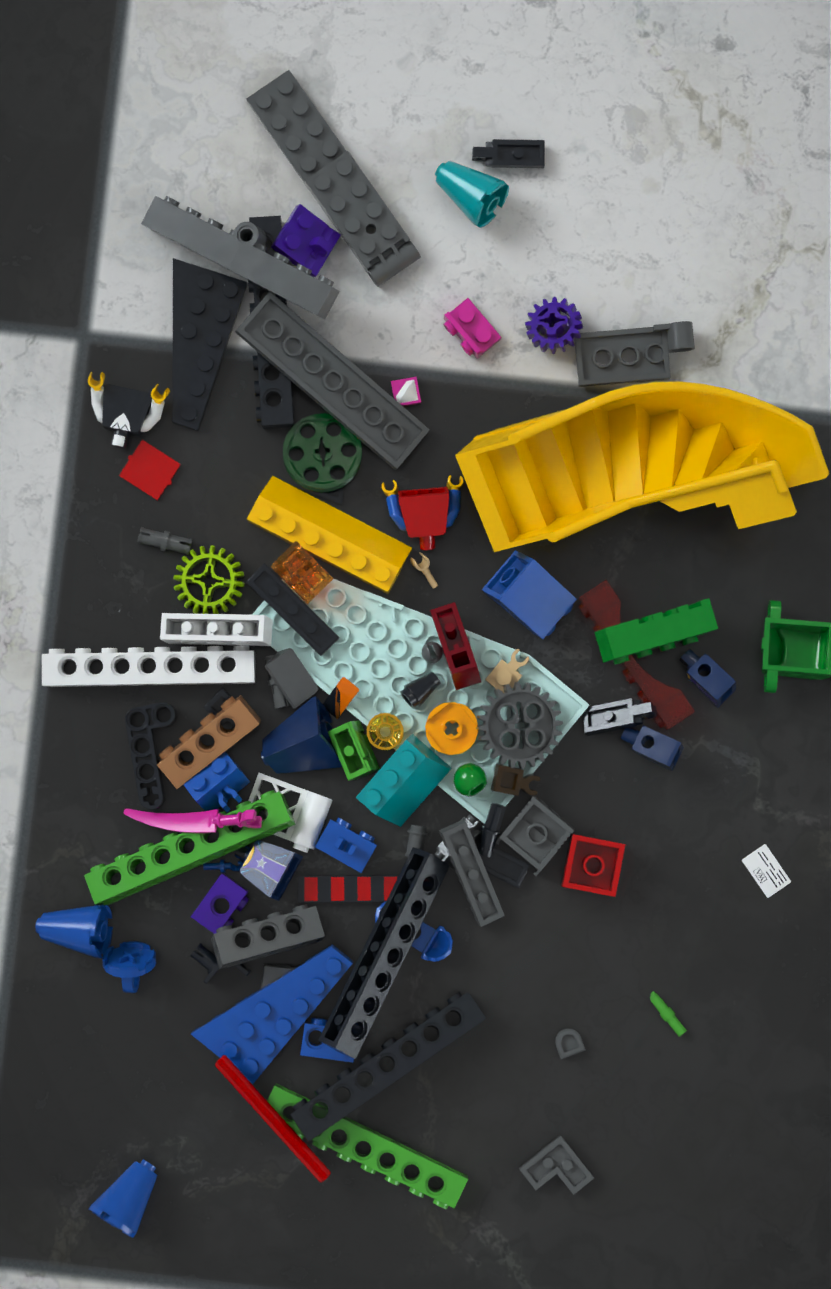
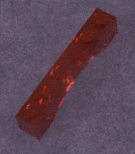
(604, 609)

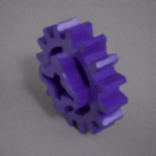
(558, 334)

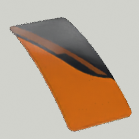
(340, 697)

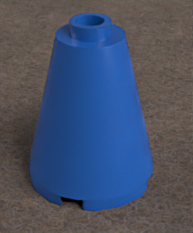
(78, 929)
(127, 1198)

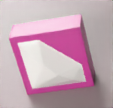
(406, 391)

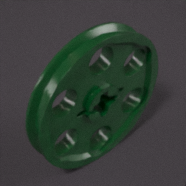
(310, 460)

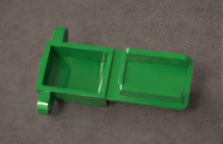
(794, 648)

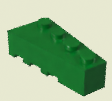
(656, 631)

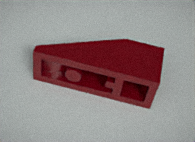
(455, 646)

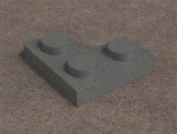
(560, 1160)

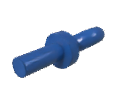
(222, 866)

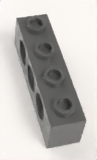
(229, 954)

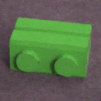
(354, 750)

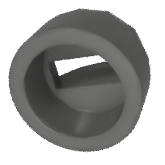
(437, 650)

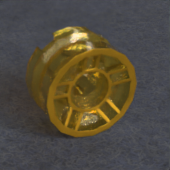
(385, 720)

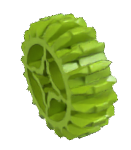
(211, 558)

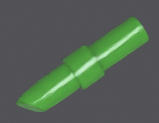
(667, 1014)

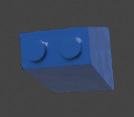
(529, 594)

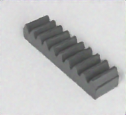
(471, 873)

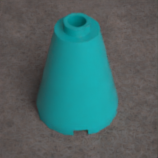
(472, 191)

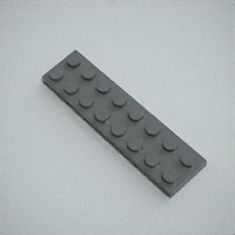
(332, 380)

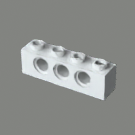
(216, 629)

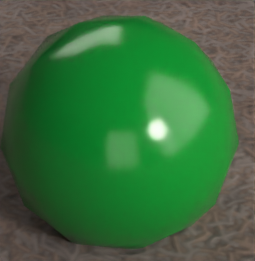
(469, 779)

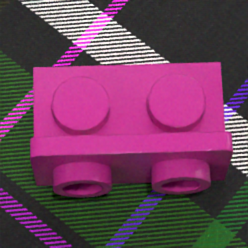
(471, 328)

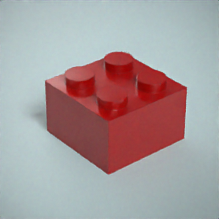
(593, 865)

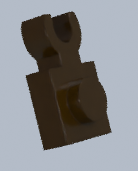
(511, 780)

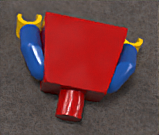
(424, 511)

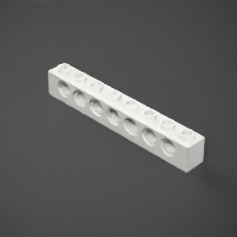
(54, 675)

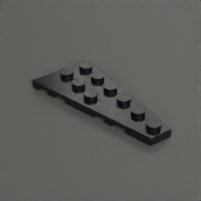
(202, 324)

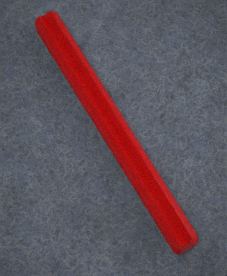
(272, 1118)

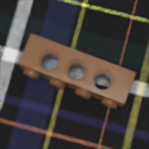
(180, 771)

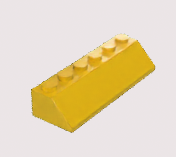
(329, 534)

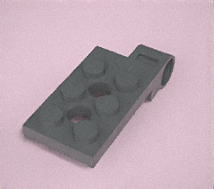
(651, 349)

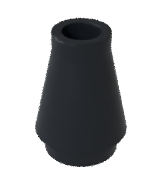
(419, 690)

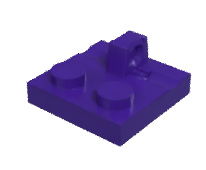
(306, 240)

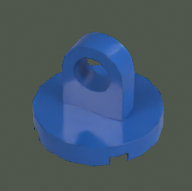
(129, 963)

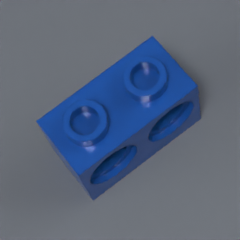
(320, 1050)

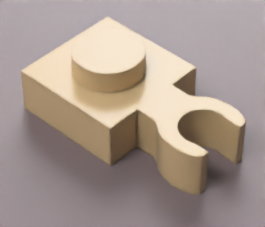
(506, 673)

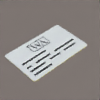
(766, 870)

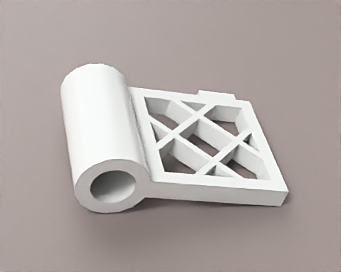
(308, 814)

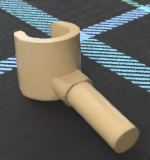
(423, 566)

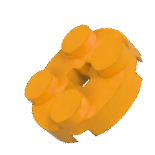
(451, 713)

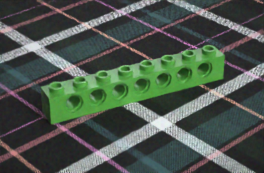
(100, 877)
(443, 1197)

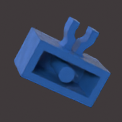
(217, 783)
(346, 845)

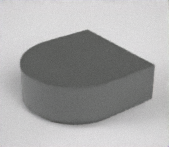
(568, 1043)

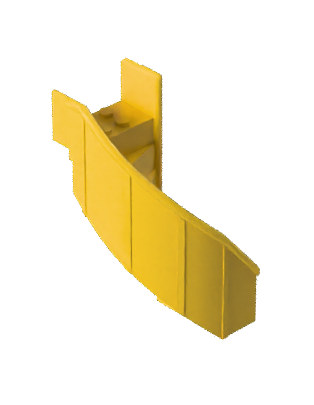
(635, 449)

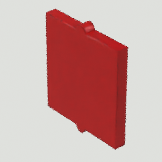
(150, 470)

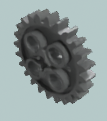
(543, 723)

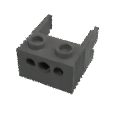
(537, 833)

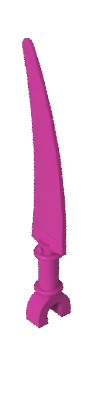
(196, 821)

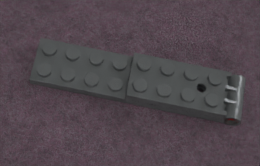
(333, 178)

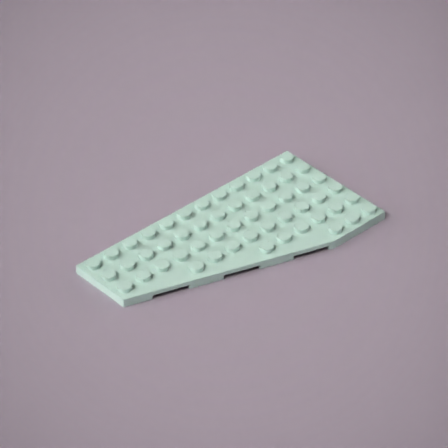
(383, 652)

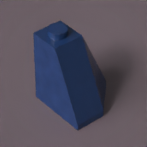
(301, 741)

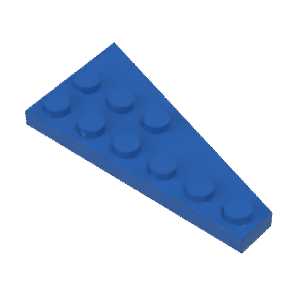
(267, 1019)

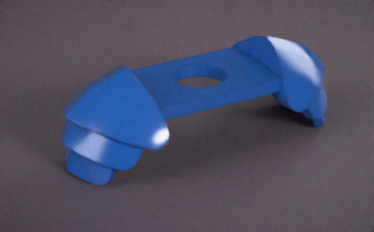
(431, 943)

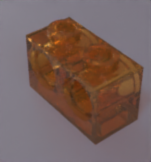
(301, 572)

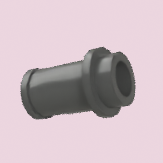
(416, 838)

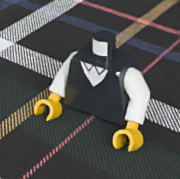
(125, 409)

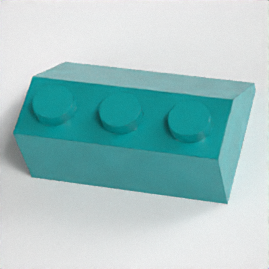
(404, 781)

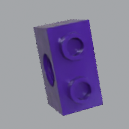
(223, 888)

